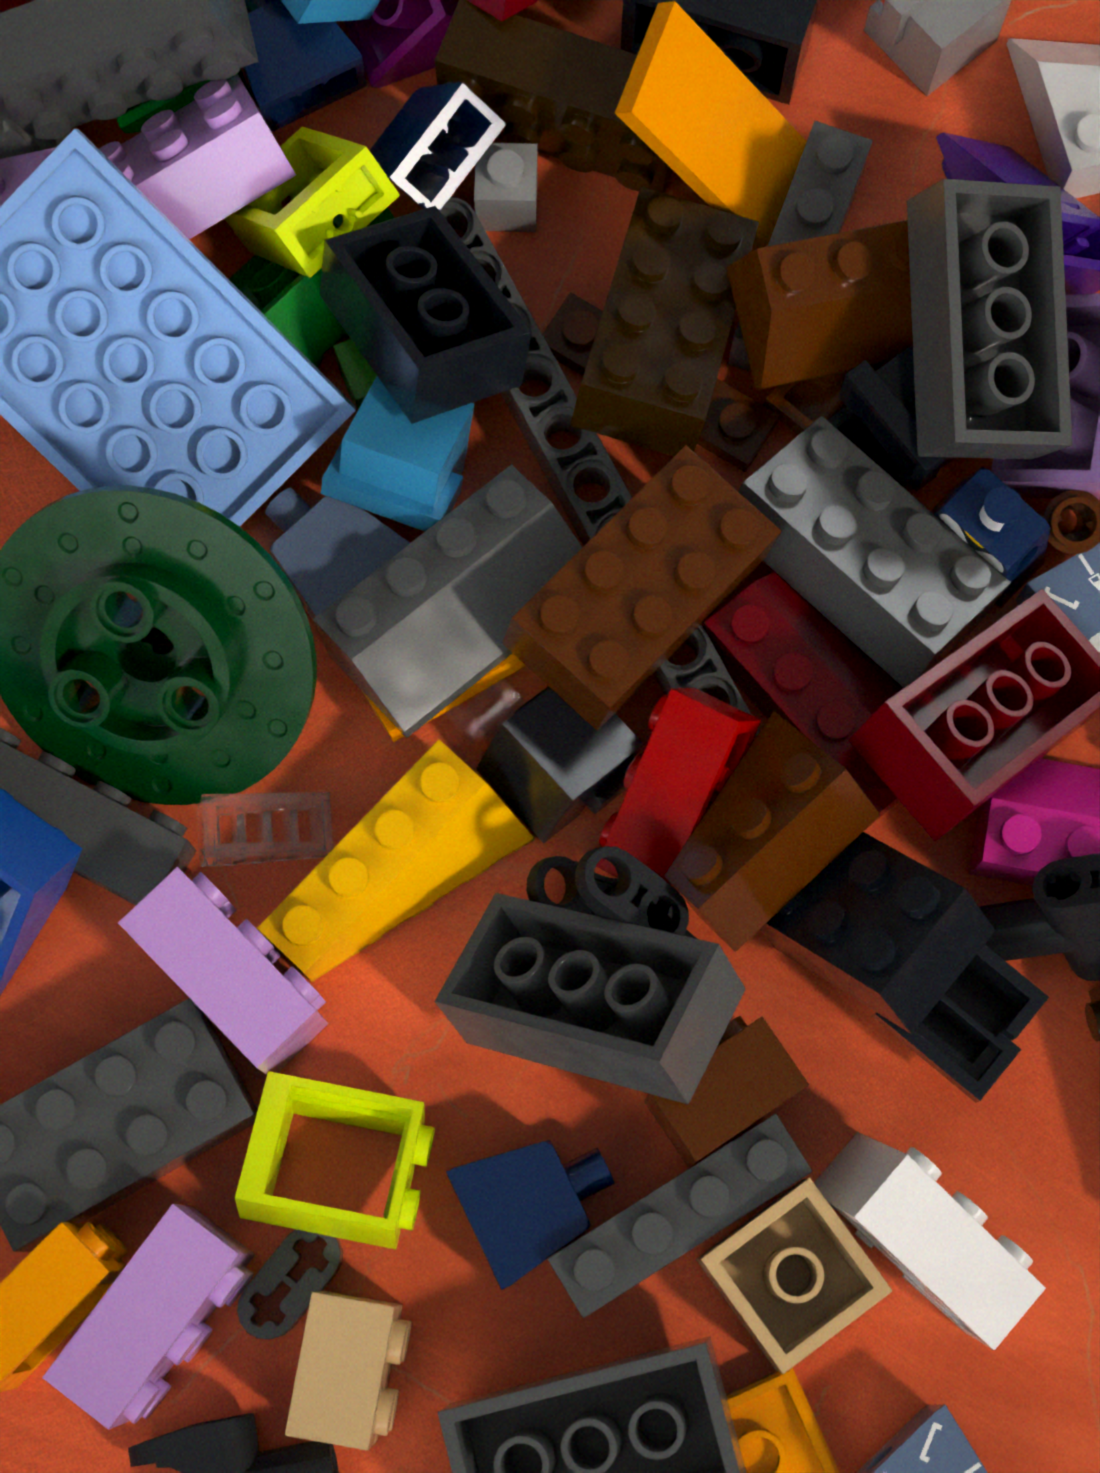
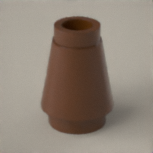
(1087, 530)

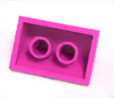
(1037, 820)

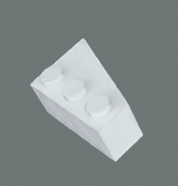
(932, 1237)

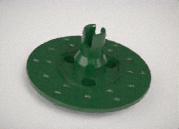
(203, 617)

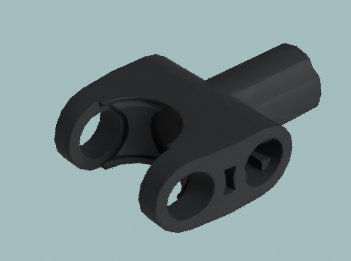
(634, 897)
(1058, 918)
(230, 1447)

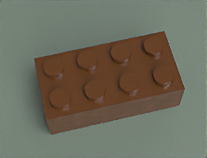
(640, 587)

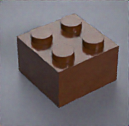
(740, 1085)

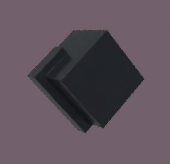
(883, 420)
(556, 763)
(975, 1023)

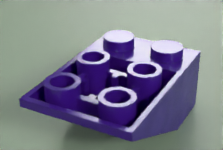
(992, 162)

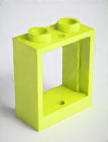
(329, 181)
(292, 1095)

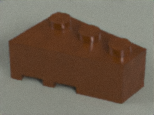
(768, 832)

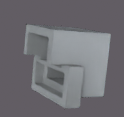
(934, 36)

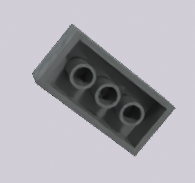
(101, 56)
(989, 320)
(870, 553)
(592, 996)
(116, 1123)
(617, 1417)

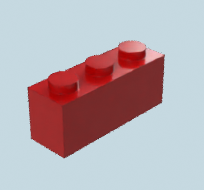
(677, 776)

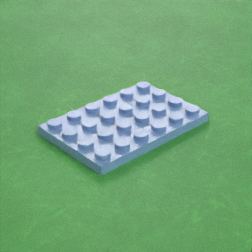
(139, 352)

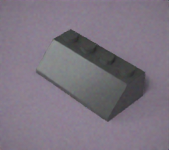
(443, 603)

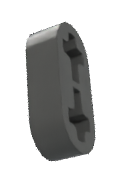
(277, 1271)

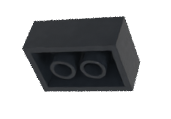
(759, 36)
(424, 313)
(882, 930)

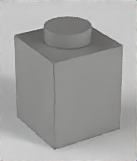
(507, 187)

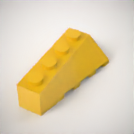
(403, 855)

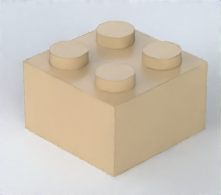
(794, 1275)
(346, 1370)

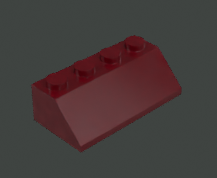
(805, 671)

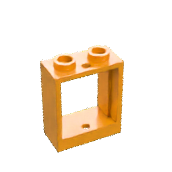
(53, 1295)

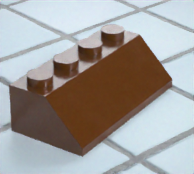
(824, 303)

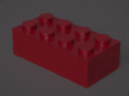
(983, 714)

